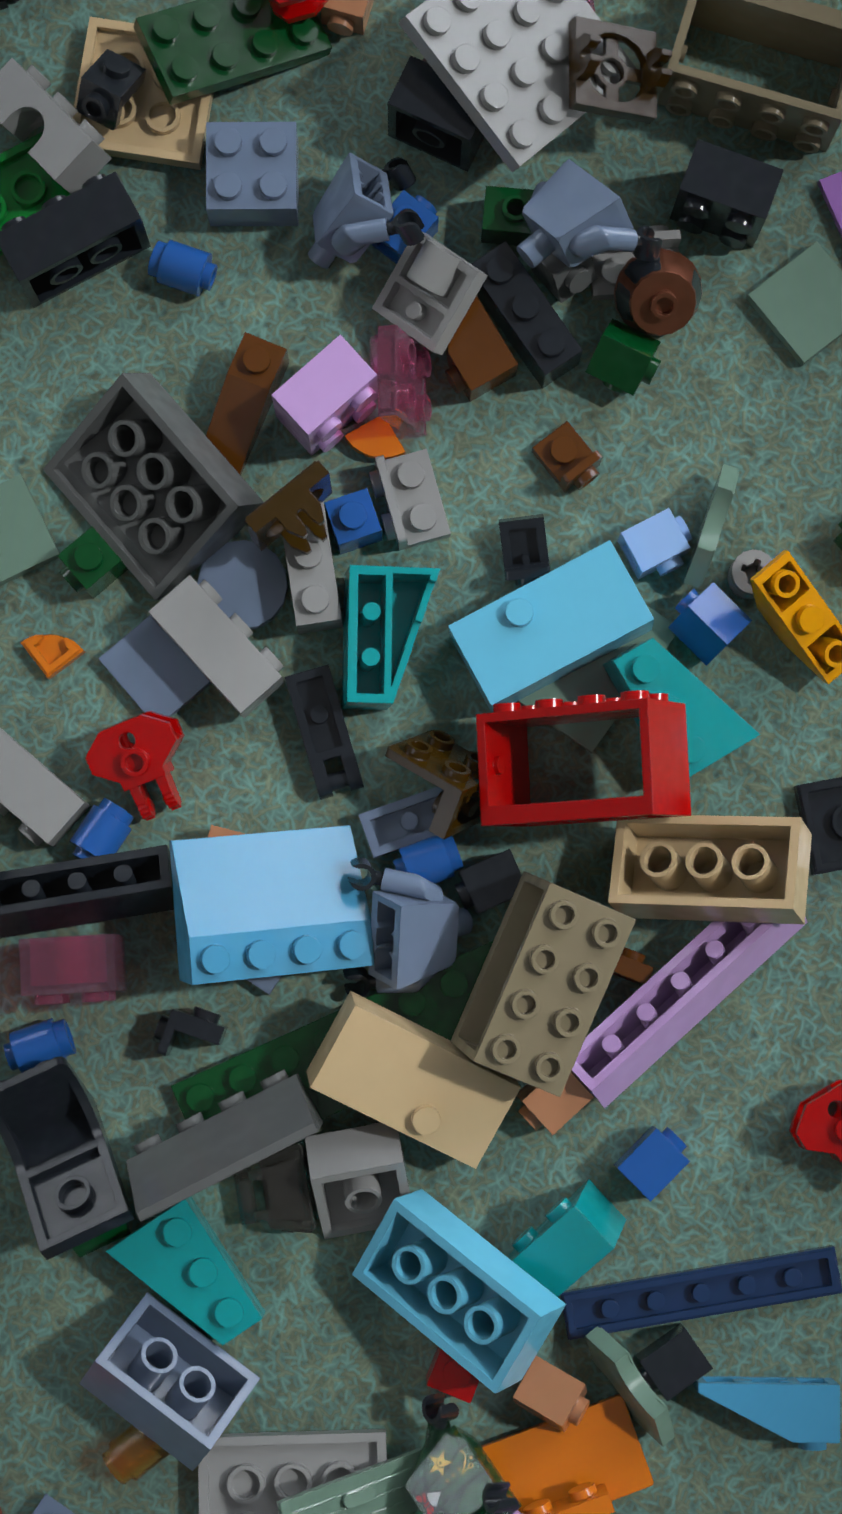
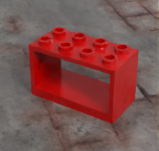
(505, 762)

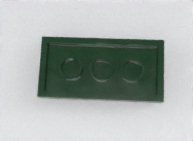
(224, 44)

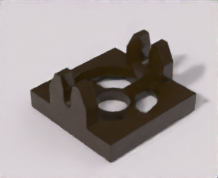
(584, 38)
(292, 511)

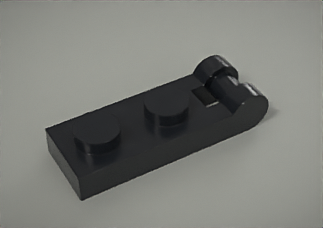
(323, 729)

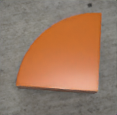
(375, 439)
(52, 652)

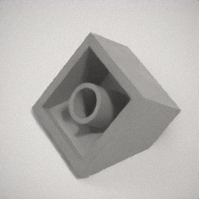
(355, 1177)

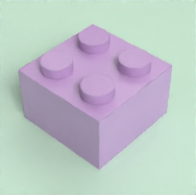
(326, 396)

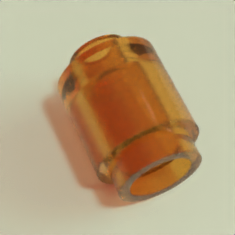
(132, 1455)

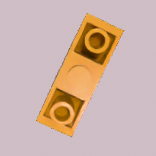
(799, 616)

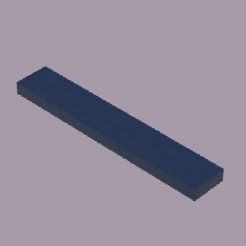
(702, 1292)

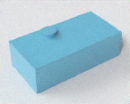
(551, 626)
(458, 1290)

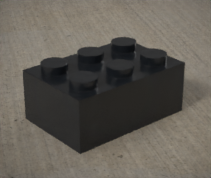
(73, 238)

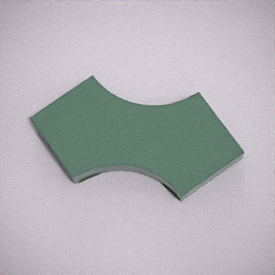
(711, 526)
(640, 1399)

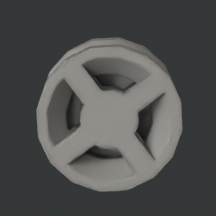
(739, 580)

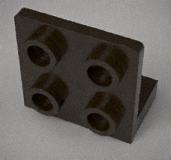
(449, 767)

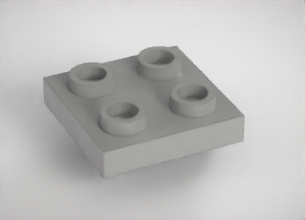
(429, 293)

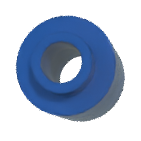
(182, 267)
(102, 830)
(430, 858)
(39, 1043)

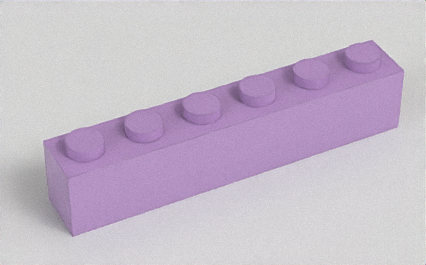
(674, 1003)

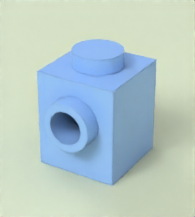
(656, 544)

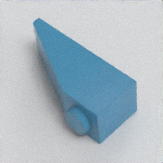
(792, 1407)

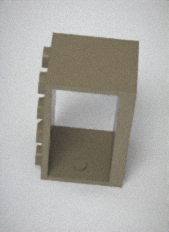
(783, 25)
(542, 984)

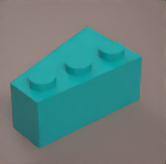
(379, 630)
(711, 723)
(570, 1240)
(191, 1270)

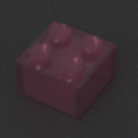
(73, 965)

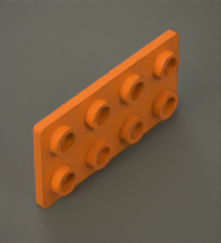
(575, 1468)

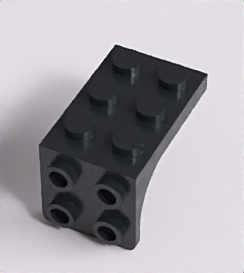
(61, 1157)

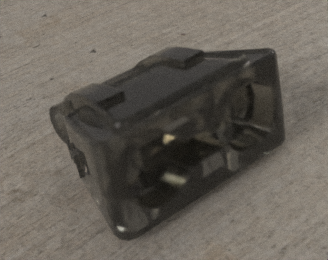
(285, 1188)

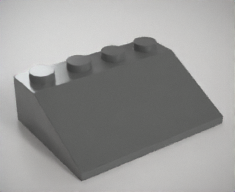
(151, 483)
(222, 1144)

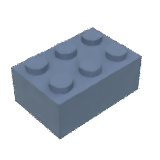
(169, 1381)

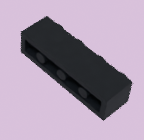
(85, 891)

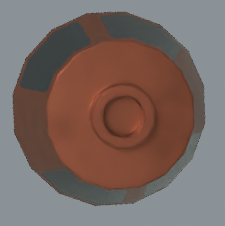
(658, 294)

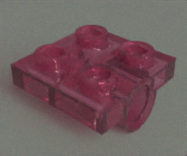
(401, 379)

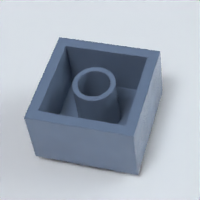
(252, 174)

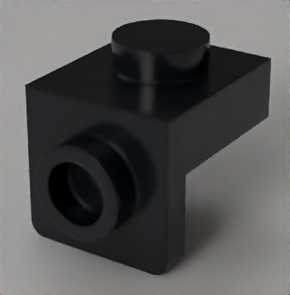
(108, 87)
(524, 548)
(199, 1024)

